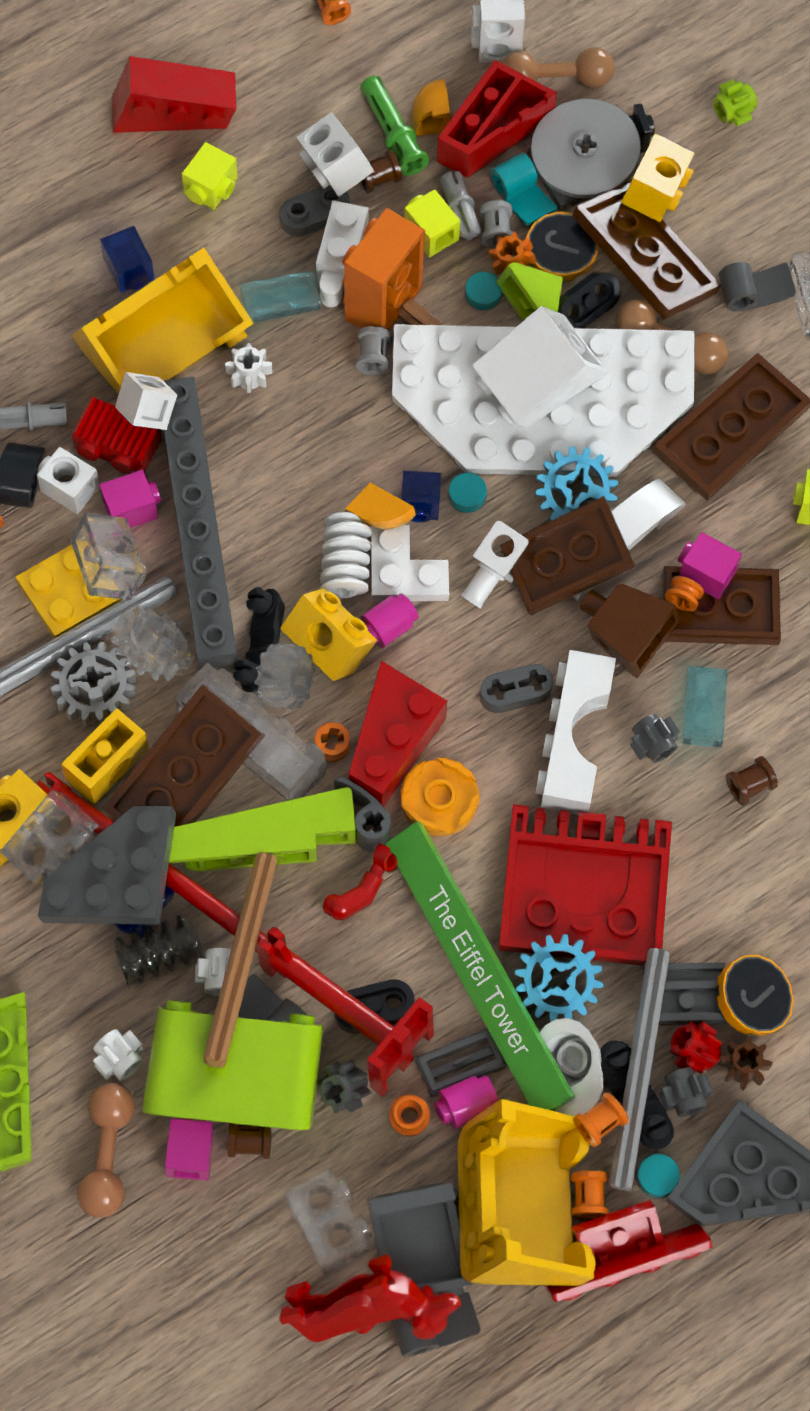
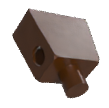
(629, 625)

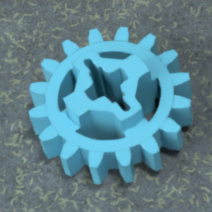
(558, 482)
(537, 994)

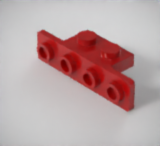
(630, 1244)

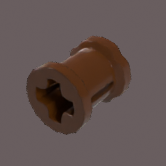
(385, 170)
(751, 780)
(249, 1140)

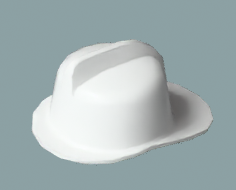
(578, 1060)

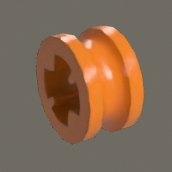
(684, 593)
(324, 733)

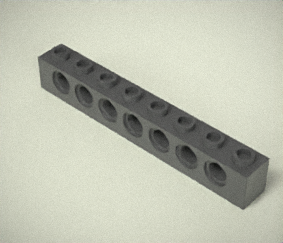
(199, 530)

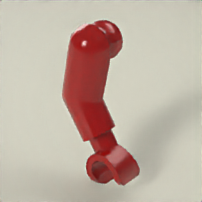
(362, 895)

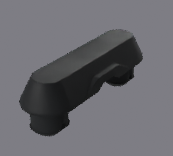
(264, 630)
(656, 1127)

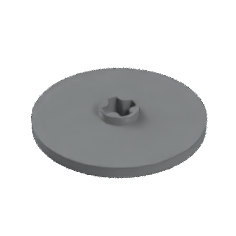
(561, 137)

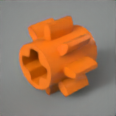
(511, 246)

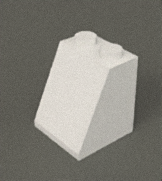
(537, 367)

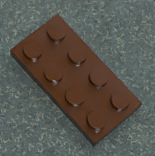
(646, 253)
(732, 426)
(189, 760)

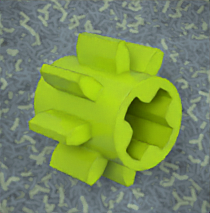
(735, 102)

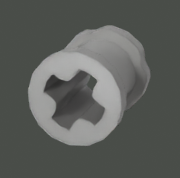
(487, 213)
(373, 350)

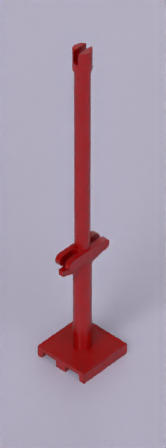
(393, 1043)

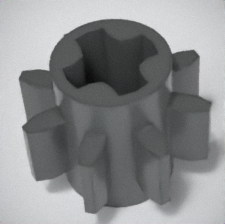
(654, 738)
(343, 1086)
(685, 1092)

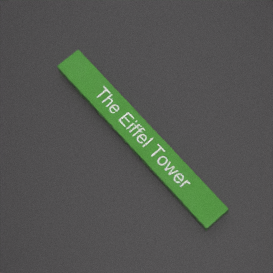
(480, 969)

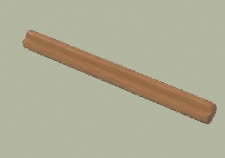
(240, 960)

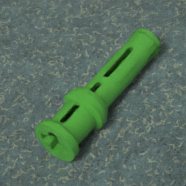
(399, 137)

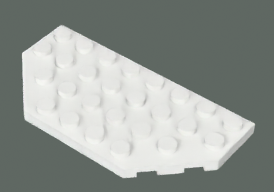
(616, 416)

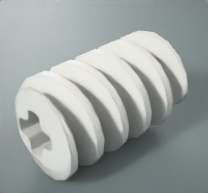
(345, 555)

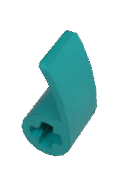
(518, 186)

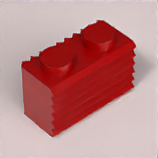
(110, 436)

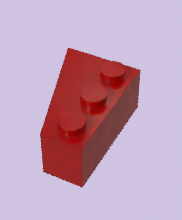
(172, 97)
(493, 119)
(394, 732)

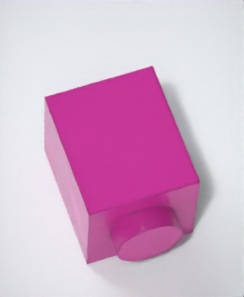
(131, 498)
(709, 564)
(189, 1149)

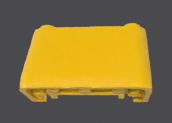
(166, 324)
(519, 1198)

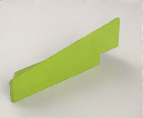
(281, 829)

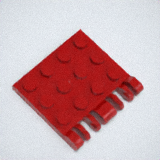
(585, 887)

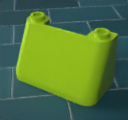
(265, 1079)

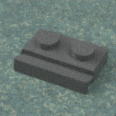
(691, 994)

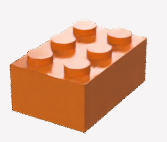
(383, 271)

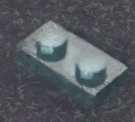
(281, 296)
(704, 706)

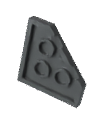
(116, 874)
(745, 1173)

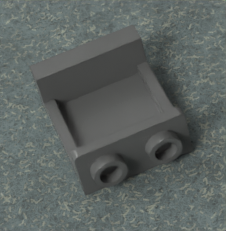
(420, 1235)

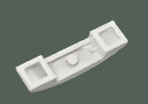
(643, 512)

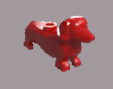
(366, 1302)

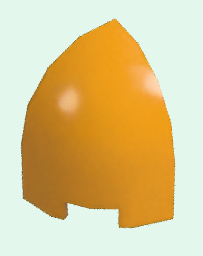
(431, 109)
(381, 508)

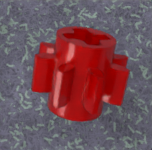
(696, 1047)

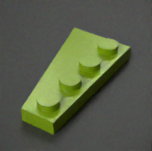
(14, 1084)

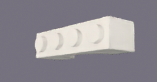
(585, 689)

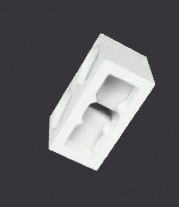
(497, 28)
(333, 155)

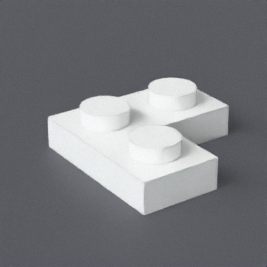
(396, 574)

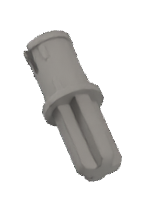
(461, 204)
(33, 416)

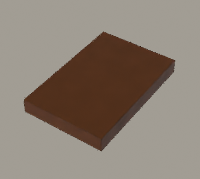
(569, 556)
(742, 615)

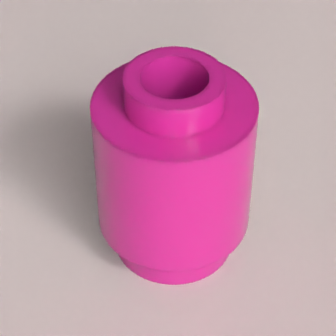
(390, 619)
(464, 1100)

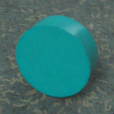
(483, 291)
(467, 492)
(658, 1176)

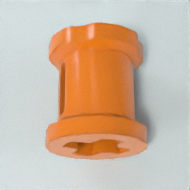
(331, 10)
(601, 1119)
(589, 1194)

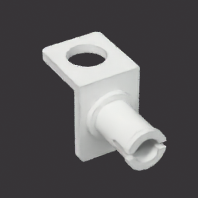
(491, 566)

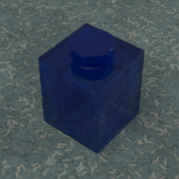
(127, 259)

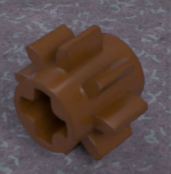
(743, 1052)

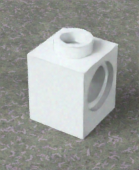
(146, 401)
(73, 493)

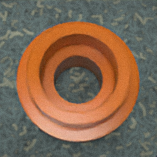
(405, 1103)

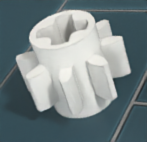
(245, 358)
(212, 969)
(118, 1055)

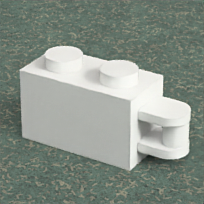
(343, 229)

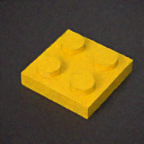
(60, 593)

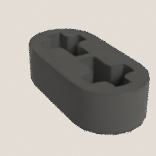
(514, 680)

